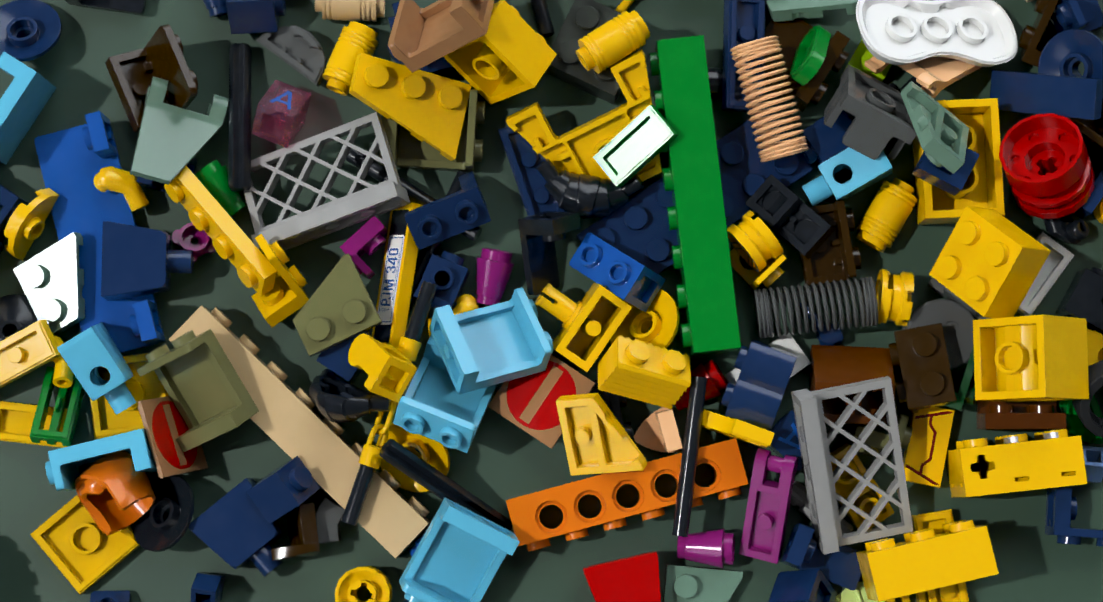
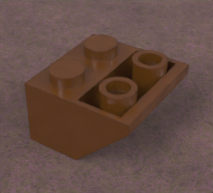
(846, 365)

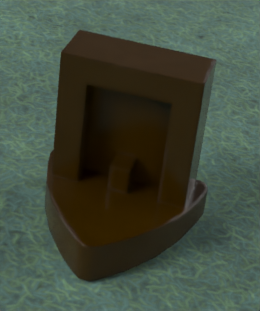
(302, 534)

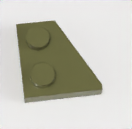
(336, 310)

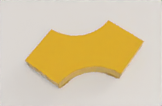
(737, 429)

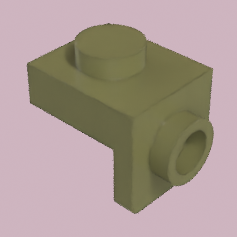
(878, 440)

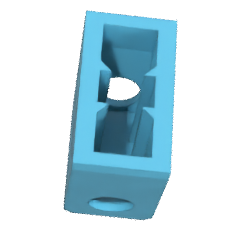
(864, 173)
(85, 356)

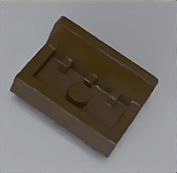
(836, 256)
(924, 367)

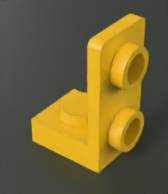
(287, 291)

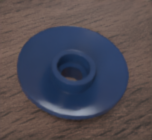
(28, 29)
(1068, 50)

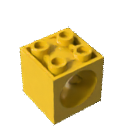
(1030, 359)

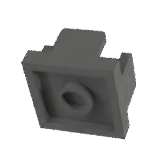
(876, 114)

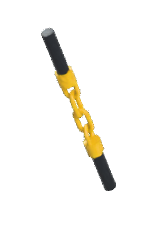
(370, 458)

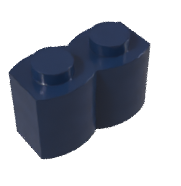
(759, 385)

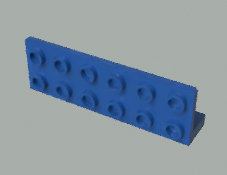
(68, 167)

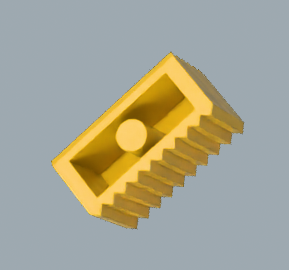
(644, 372)

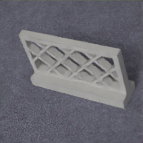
(340, 212)
(818, 471)

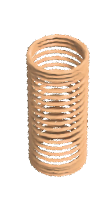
(750, 51)

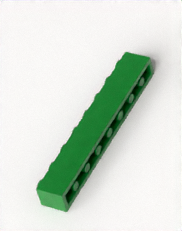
(697, 197)

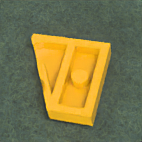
(595, 437)

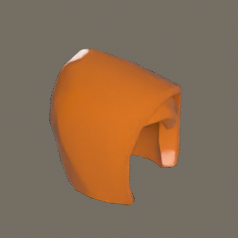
(114, 492)

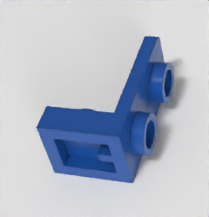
(616, 272)

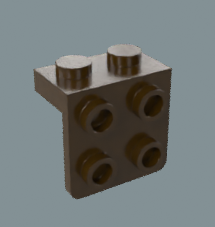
(790, 36)
(160, 58)

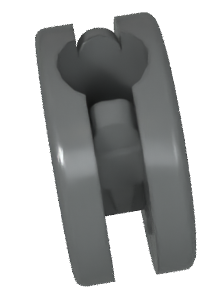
(956, 324)

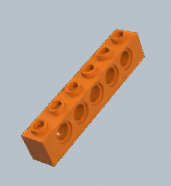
(526, 509)

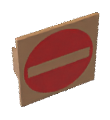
(532, 399)
(162, 427)

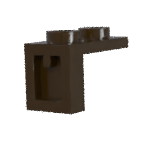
(1031, 35)

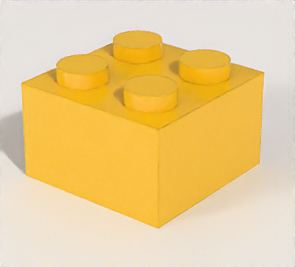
(504, 59)
(989, 262)

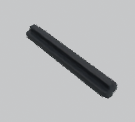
(239, 117)
(438, 482)

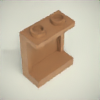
(434, 31)

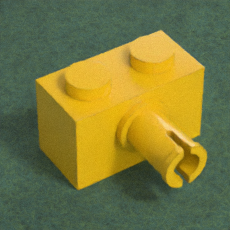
(585, 324)

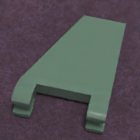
(172, 135)

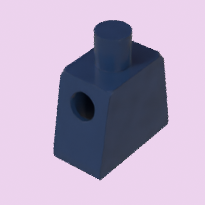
(139, 261)
(238, 530)

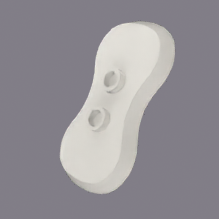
(922, 29)

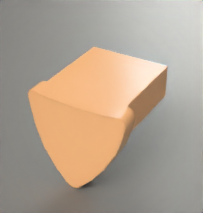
(659, 432)

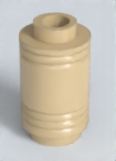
(351, 9)

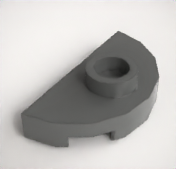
(297, 49)

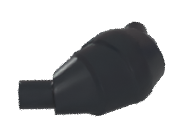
(586, 193)
(343, 401)

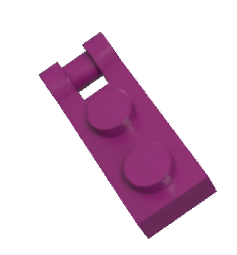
(768, 507)

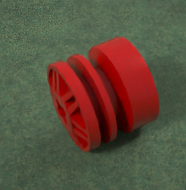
(1047, 165)

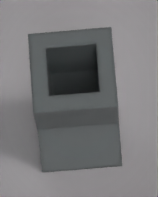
(328, 521)

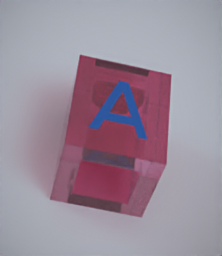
(281, 113)

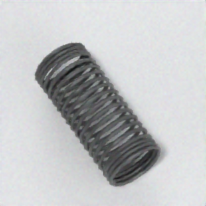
(867, 305)

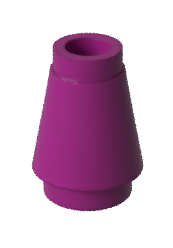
(493, 275)
(708, 548)

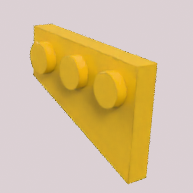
(419, 101)

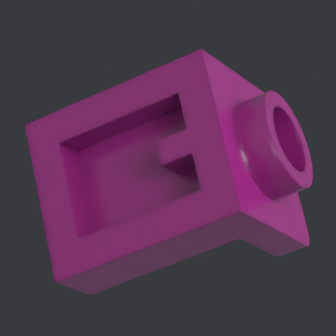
(365, 240)

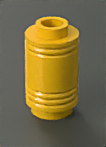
(353, 40)
(612, 41)
(886, 214)

